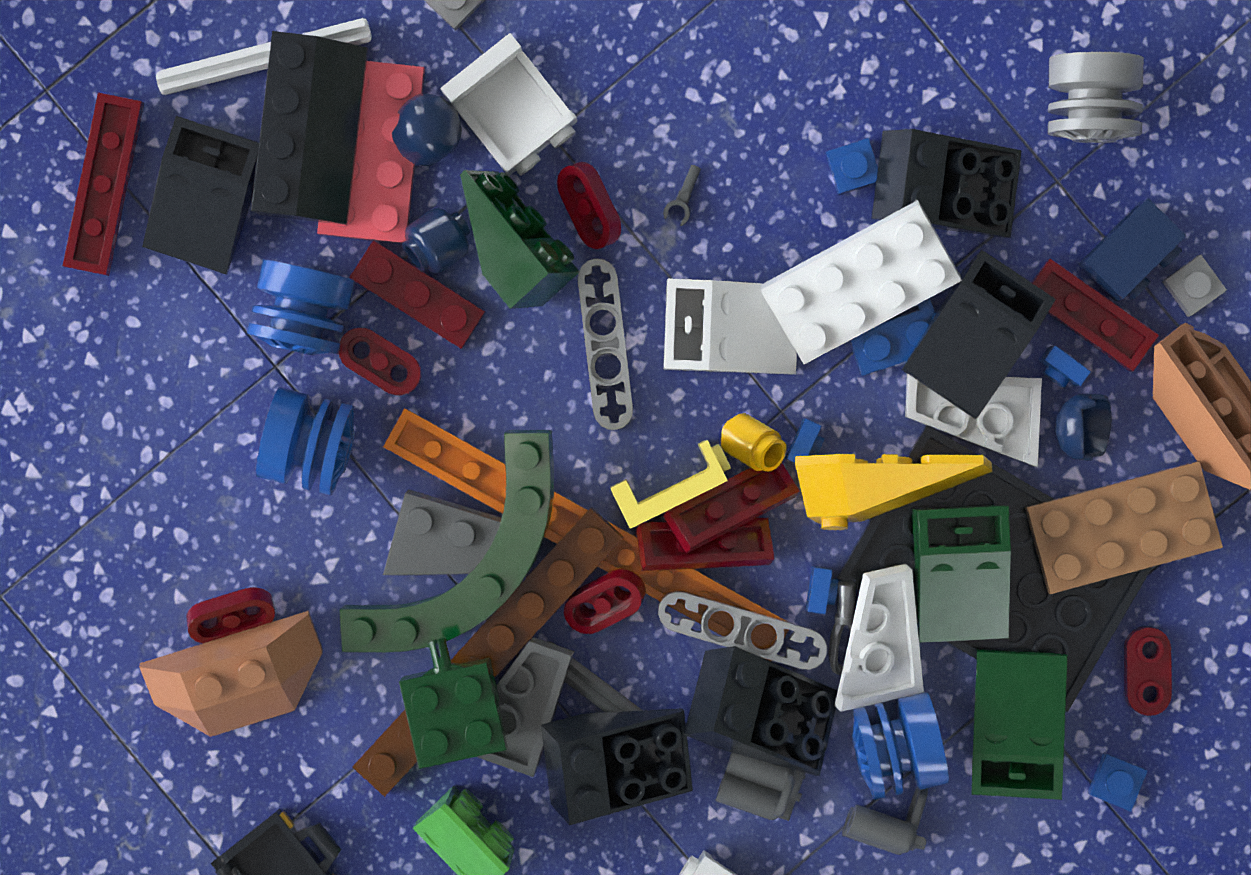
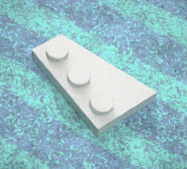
(1005, 425)
(883, 642)

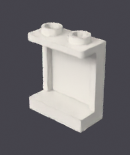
(510, 106)

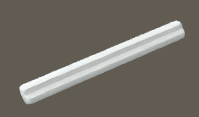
(248, 59)

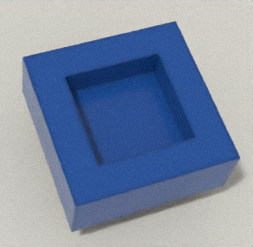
(852, 166)
(1063, 368)
(806, 441)
(821, 590)
(1117, 782)

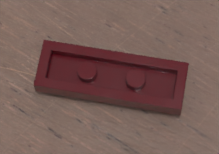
(417, 294)
(1094, 316)
(729, 505)
(742, 546)

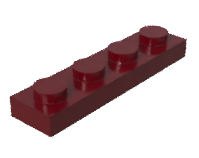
(103, 184)

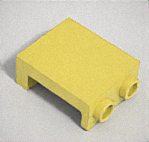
(712, 476)

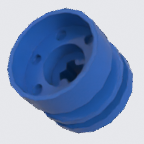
(300, 307)
(305, 441)
(900, 746)

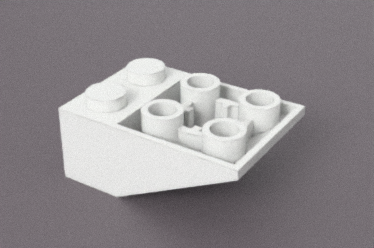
(723, 329)

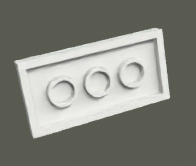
(860, 282)

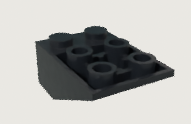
(955, 180)
(201, 195)
(978, 334)
(761, 710)
(615, 761)

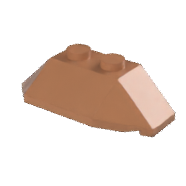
(1206, 401)
(237, 676)

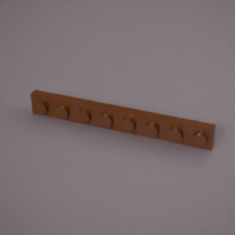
(504, 633)

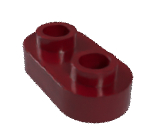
(589, 205)
(380, 362)
(608, 599)
(230, 614)
(1145, 672)

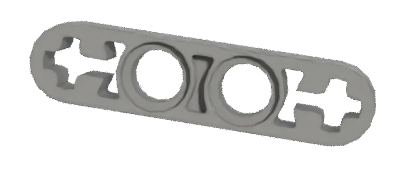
(609, 344)
(741, 633)

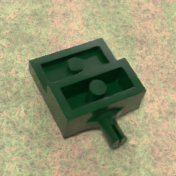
(453, 709)

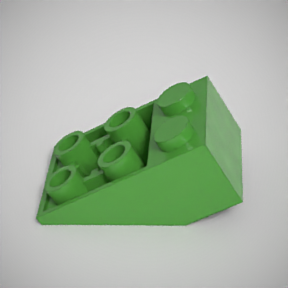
(465, 836)

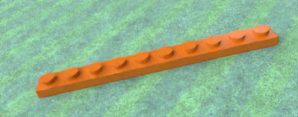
(485, 480)

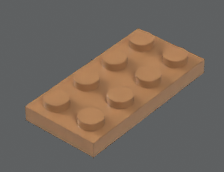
(1123, 527)

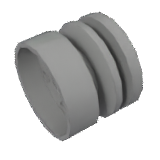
(1095, 96)

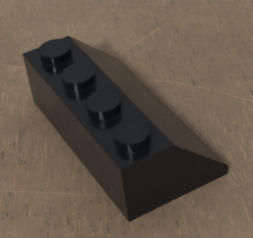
(309, 128)

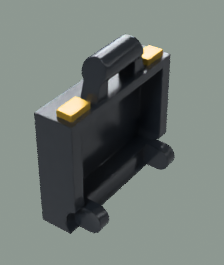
(279, 850)

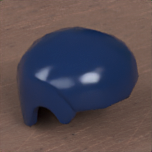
(427, 129)
(1084, 426)

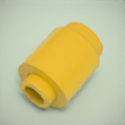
(753, 443)

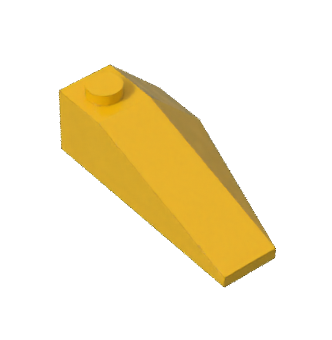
(852, 490)

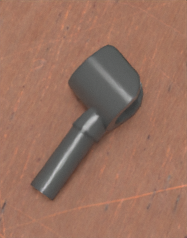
(684, 194)

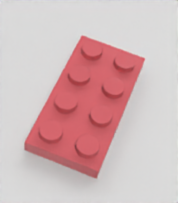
(381, 174)

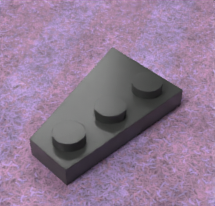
(438, 537)
(528, 699)

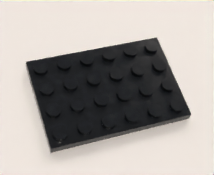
(1039, 622)

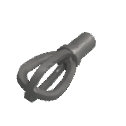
(843, 617)

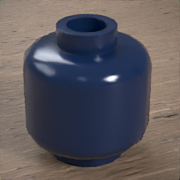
(436, 240)

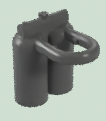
(760, 787)
(885, 830)

